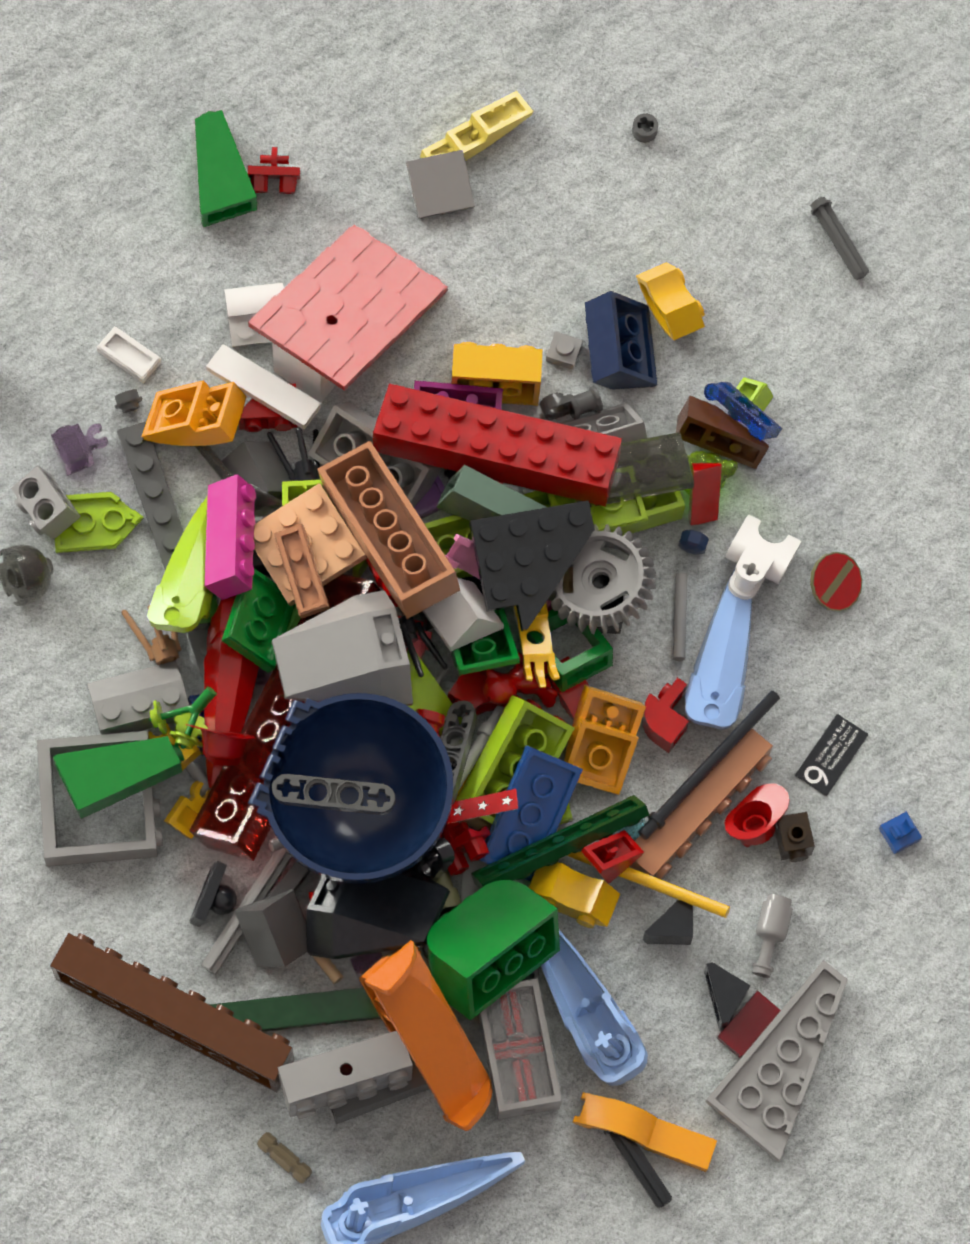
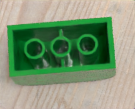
(491, 944)

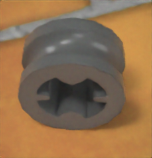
(650, 122)

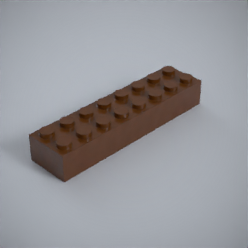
(171, 1011)

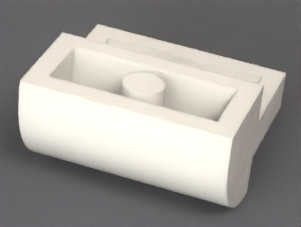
(242, 306)

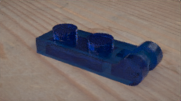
(743, 410)

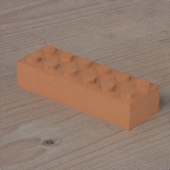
(388, 529)

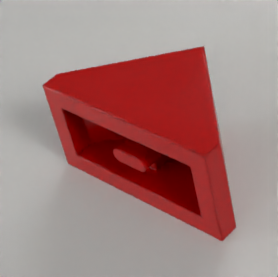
(612, 855)

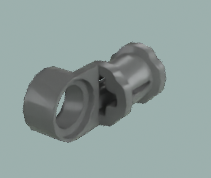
(558, 405)

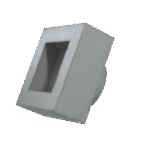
(564, 350)

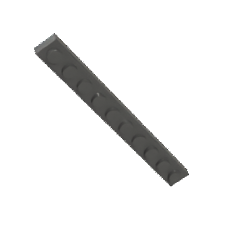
(159, 512)

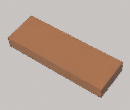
(301, 571)

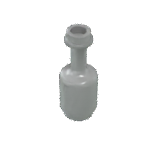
(772, 928)

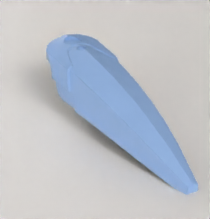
(720, 670)
(593, 1018)
(409, 1198)

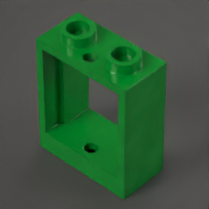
(583, 665)

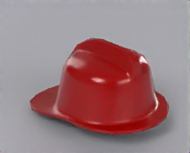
(223, 747)
(756, 815)

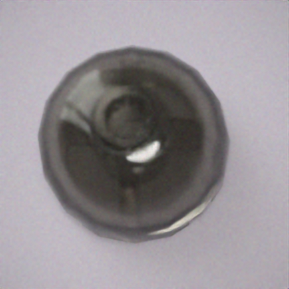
(25, 573)

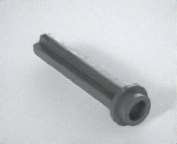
(822, 209)

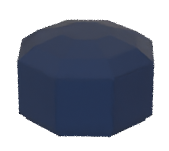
(693, 542)

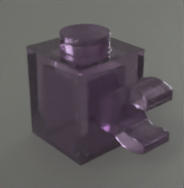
(75, 448)

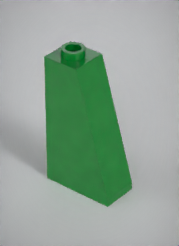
(222, 177)
(115, 772)

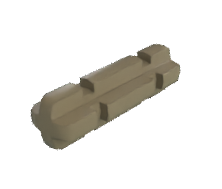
(284, 1157)

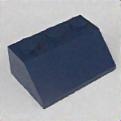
(620, 342)

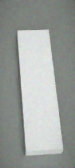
(264, 386)

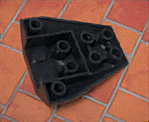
(372, 917)

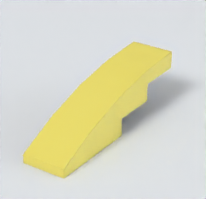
(483, 127)

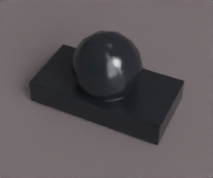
(213, 896)

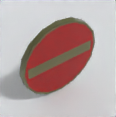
(836, 581)

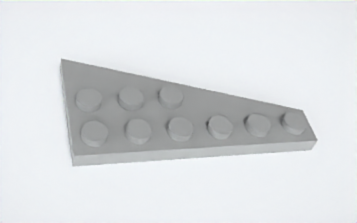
(773, 1075)

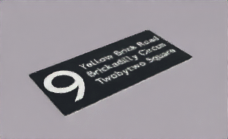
(831, 754)

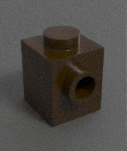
(794, 837)

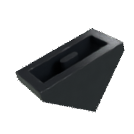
(673, 926)
(725, 993)

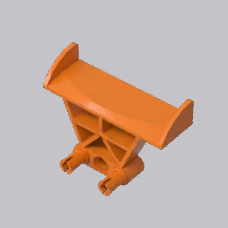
(418, 1011)

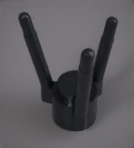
(303, 469)
(409, 632)

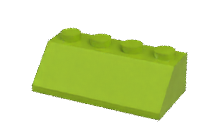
(517, 727)

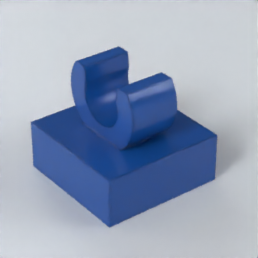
(900, 832)

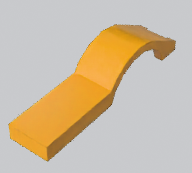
(646, 1130)

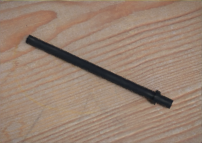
(657, 819)

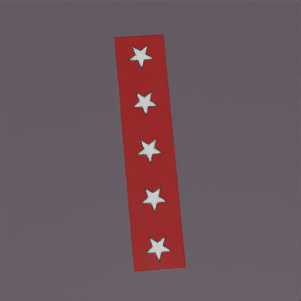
(483, 805)

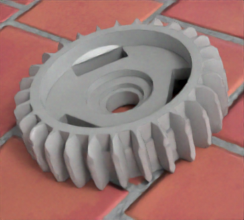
(628, 577)

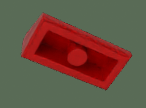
(705, 494)

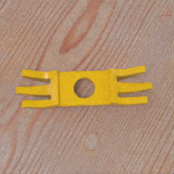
(538, 652)

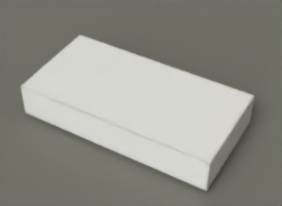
(129, 354)

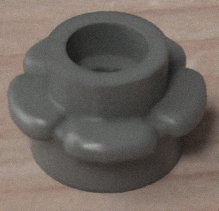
(128, 400)

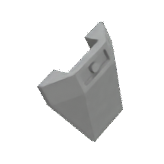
(346, 652)

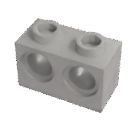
(48, 500)

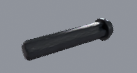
(642, 1169)

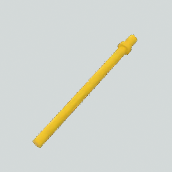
(667, 889)

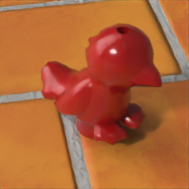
(501, 686)

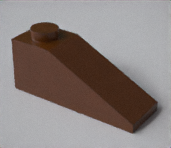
(719, 433)

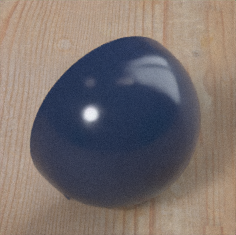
(360, 741)

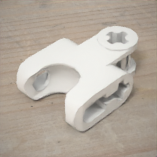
(757, 559)

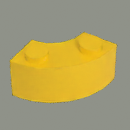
(670, 301)
(576, 894)

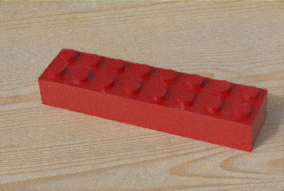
(497, 444)

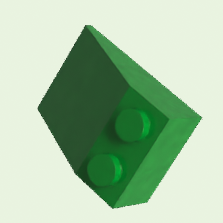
(487, 652)

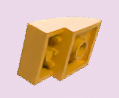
(195, 415)
(604, 738)

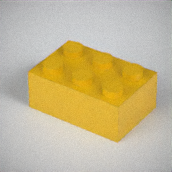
(500, 367)

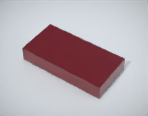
(748, 1024)

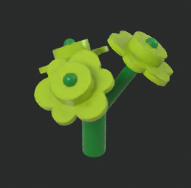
(185, 735)

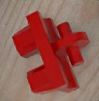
(287, 175)
(464, 841)

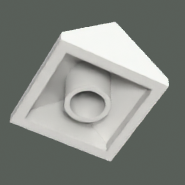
(463, 617)

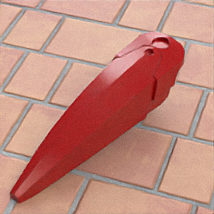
(230, 677)

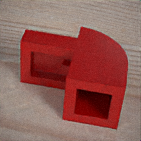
(659, 719)

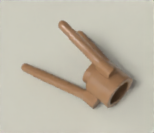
(163, 648)

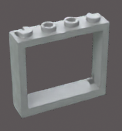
(100, 852)

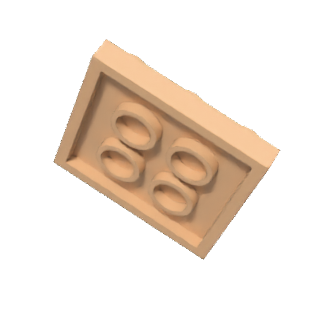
(328, 535)

